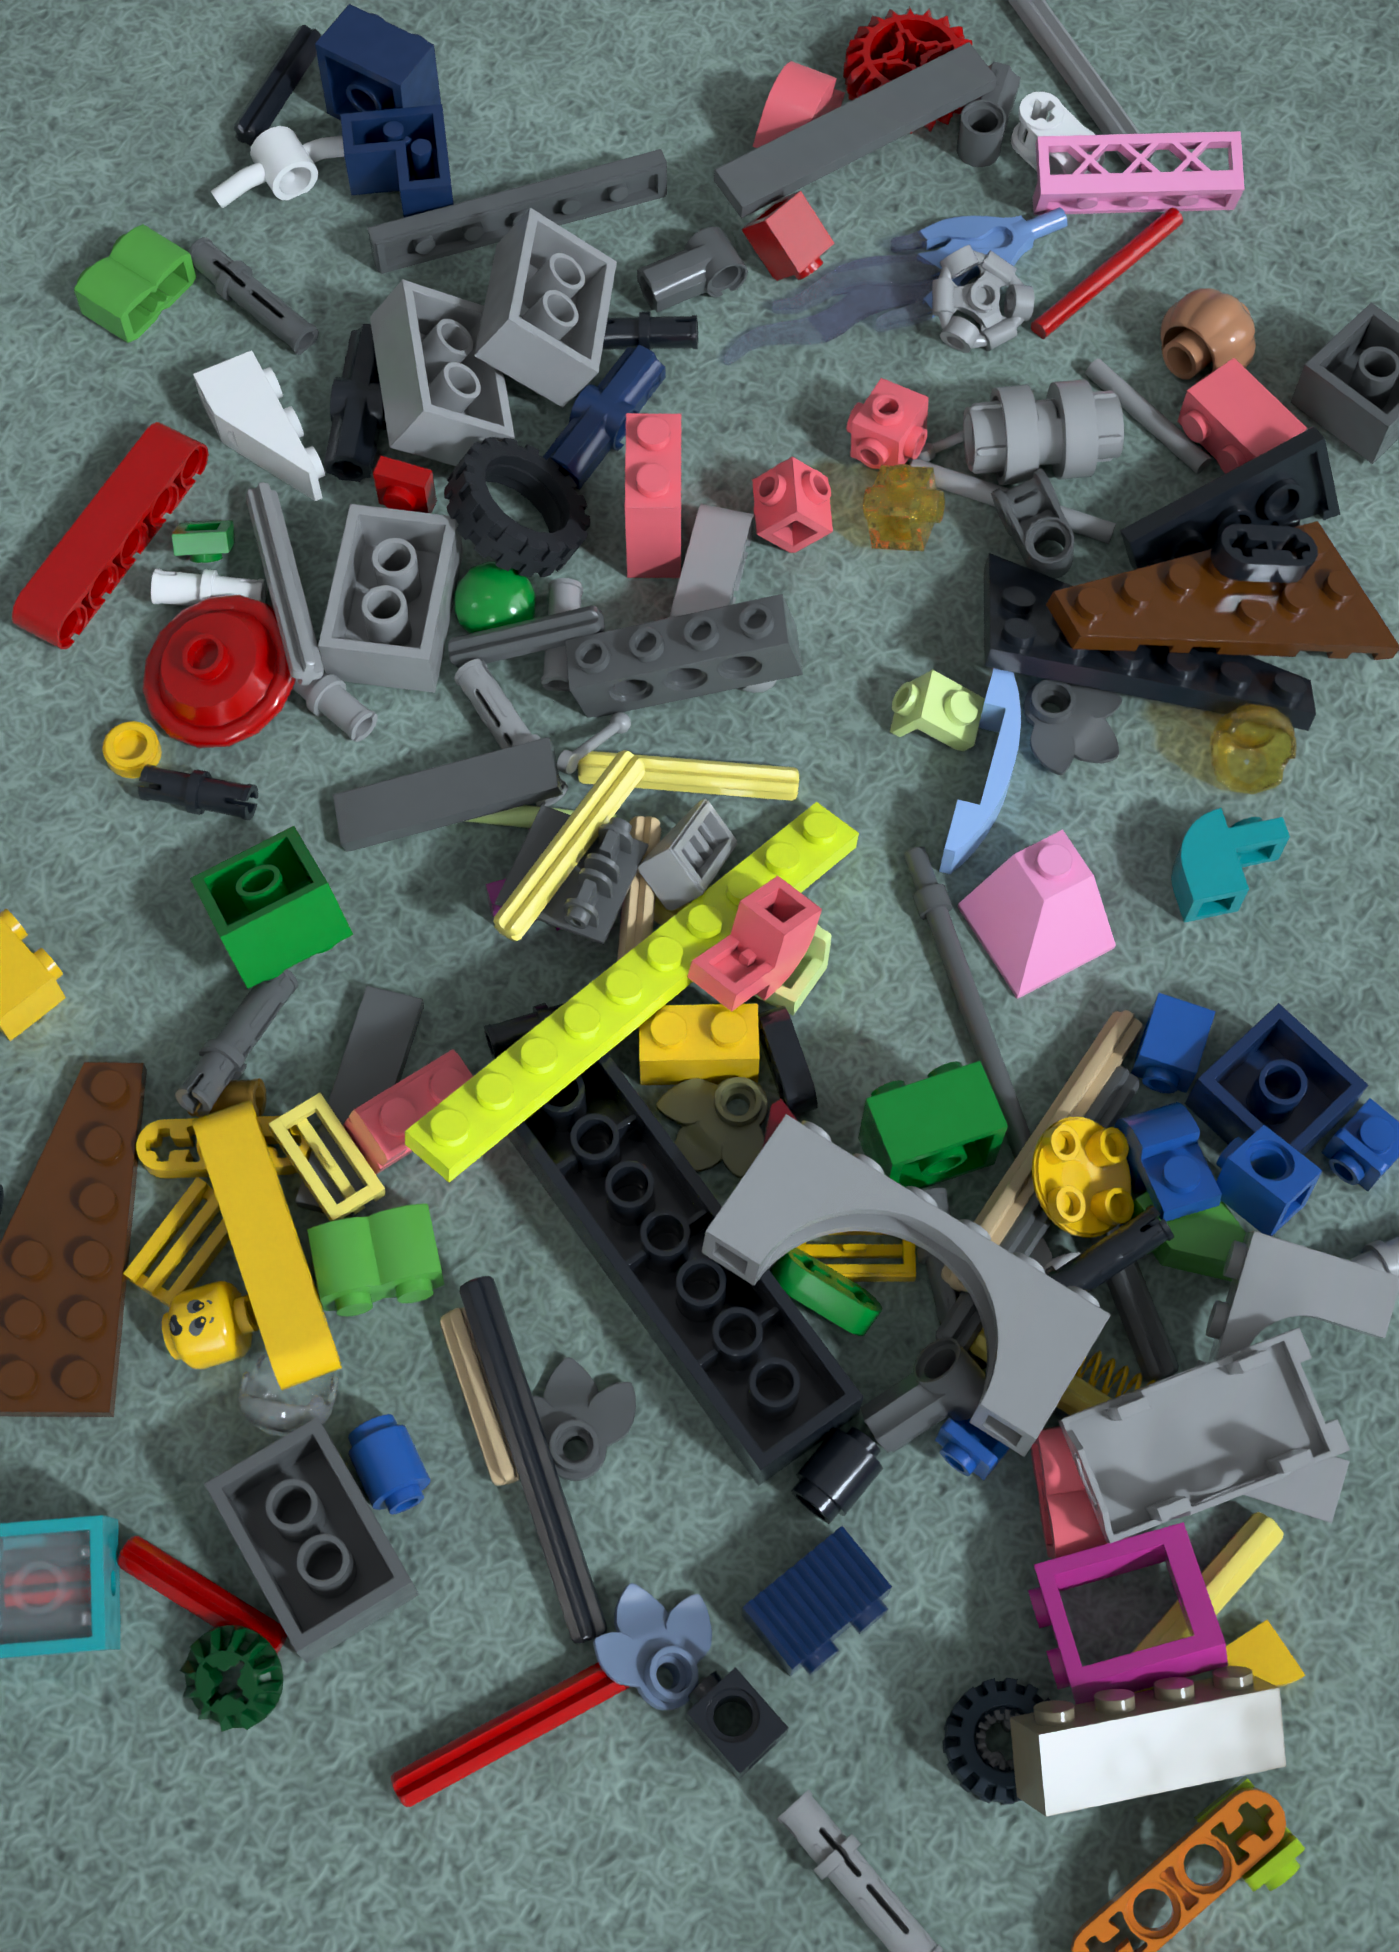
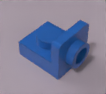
(1364, 1146)

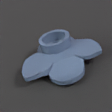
(653, 1639)

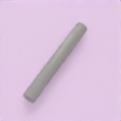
(1149, 416)

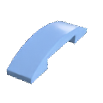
(973, 821)

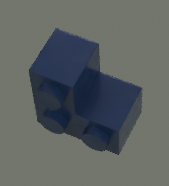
(399, 153)

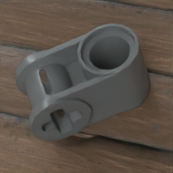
(1033, 516)

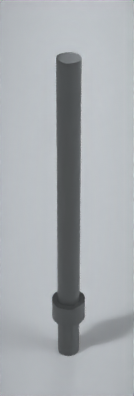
(934, 905)

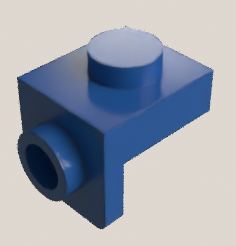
(969, 1448)

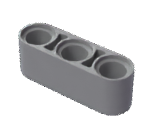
(713, 560)

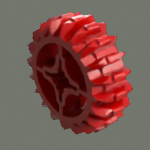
(896, 47)

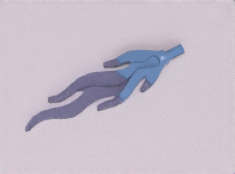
(896, 280)

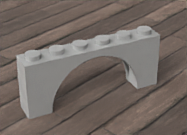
(1030, 1322)

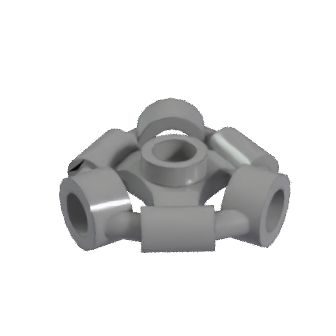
(979, 301)

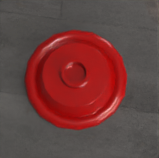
(217, 672)

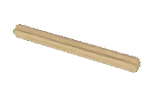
(1073, 1101)

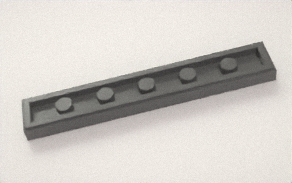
(854, 129)
(492, 216)

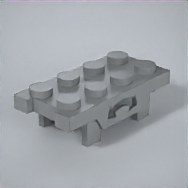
(1201, 1437)

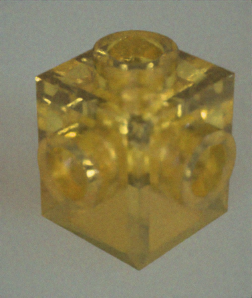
(903, 507)

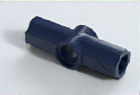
(600, 412)

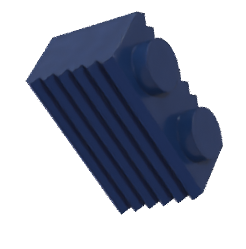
(817, 1603)

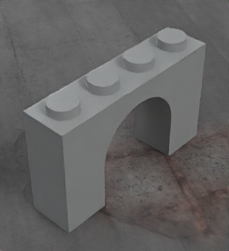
(1289, 1280)

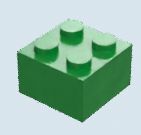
(271, 907)
(933, 1126)

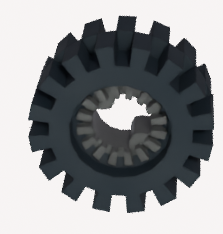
(965, 1736)

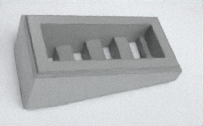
(683, 861)

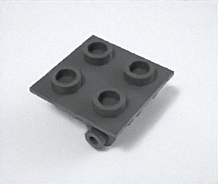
(595, 887)

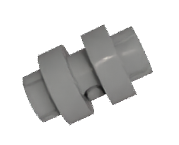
(1065, 430)

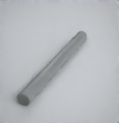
(981, 491)

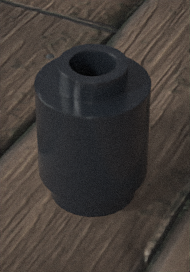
(837, 1473)

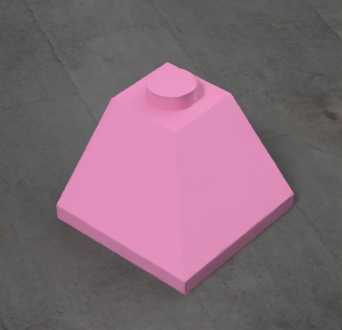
(1039, 915)

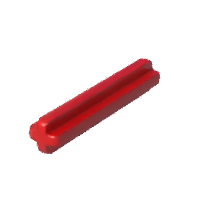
(194, 1591)

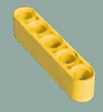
(266, 1245)

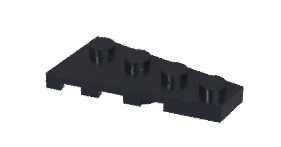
(1268, 490)

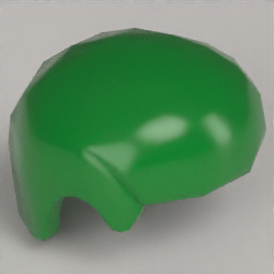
(493, 598)

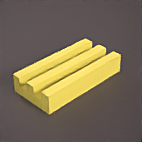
(354, 1200)

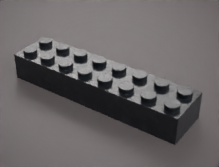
(645, 1223)

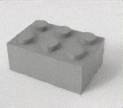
(546, 308)
(430, 381)
(391, 598)

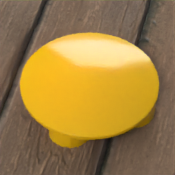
(1083, 1176)

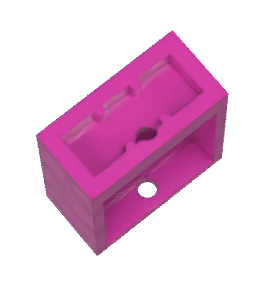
(1138, 1670)

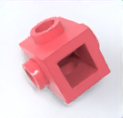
(888, 426)
(792, 505)

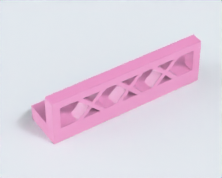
(1140, 191)

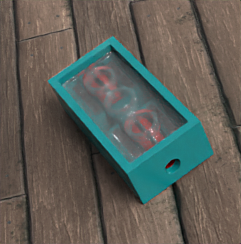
(59, 1586)

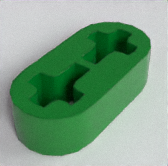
(826, 1291)

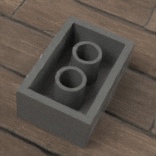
(311, 1540)

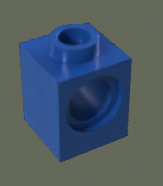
(1172, 1044)
(1265, 1180)

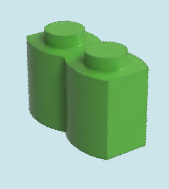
(134, 282)
(375, 1259)

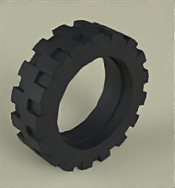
(499, 534)

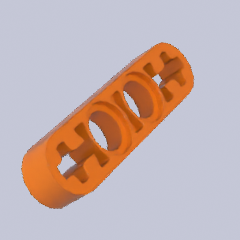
(1169, 1875)

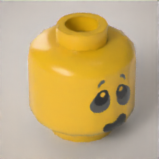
(209, 1325)

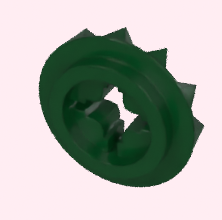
(259, 1678)

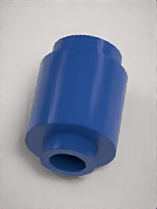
(388, 1464)

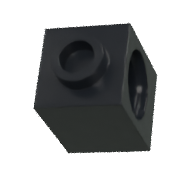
(740, 1751)

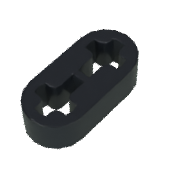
(1264, 553)
(786, 1060)

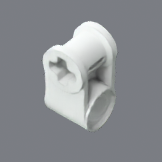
(1033, 117)

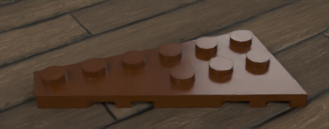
(1194, 605)
(70, 1253)

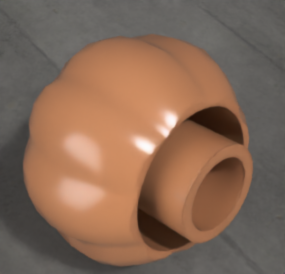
(1206, 329)

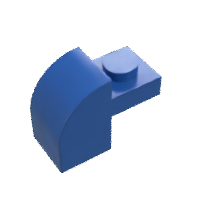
(1169, 1161)

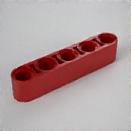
(107, 535)

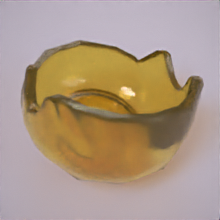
(1256, 735)

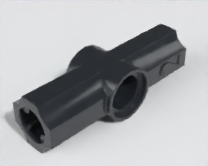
(355, 411)

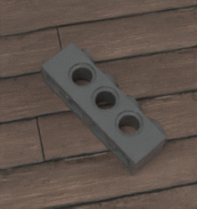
(684, 656)

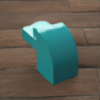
(1210, 862)

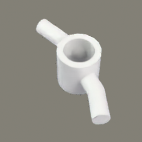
(281, 163)

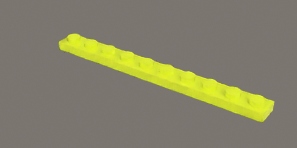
(617, 1000)

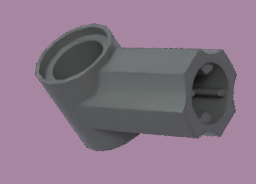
(986, 119)
(704, 265)
(941, 1386)

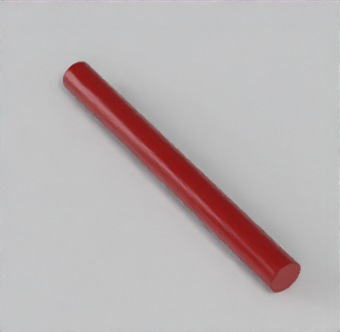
(1107, 273)

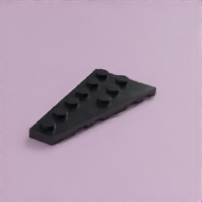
(1028, 641)

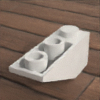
(252, 421)

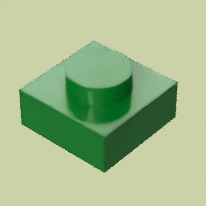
(203, 540)

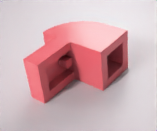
(796, 99)
(763, 947)

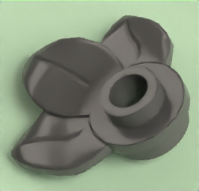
(1077, 730)
(578, 1411)

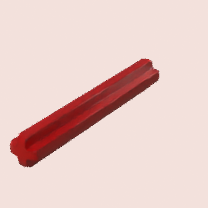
(503, 1734)

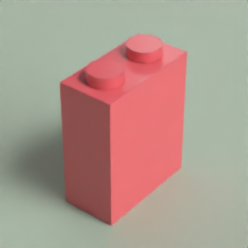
(653, 495)

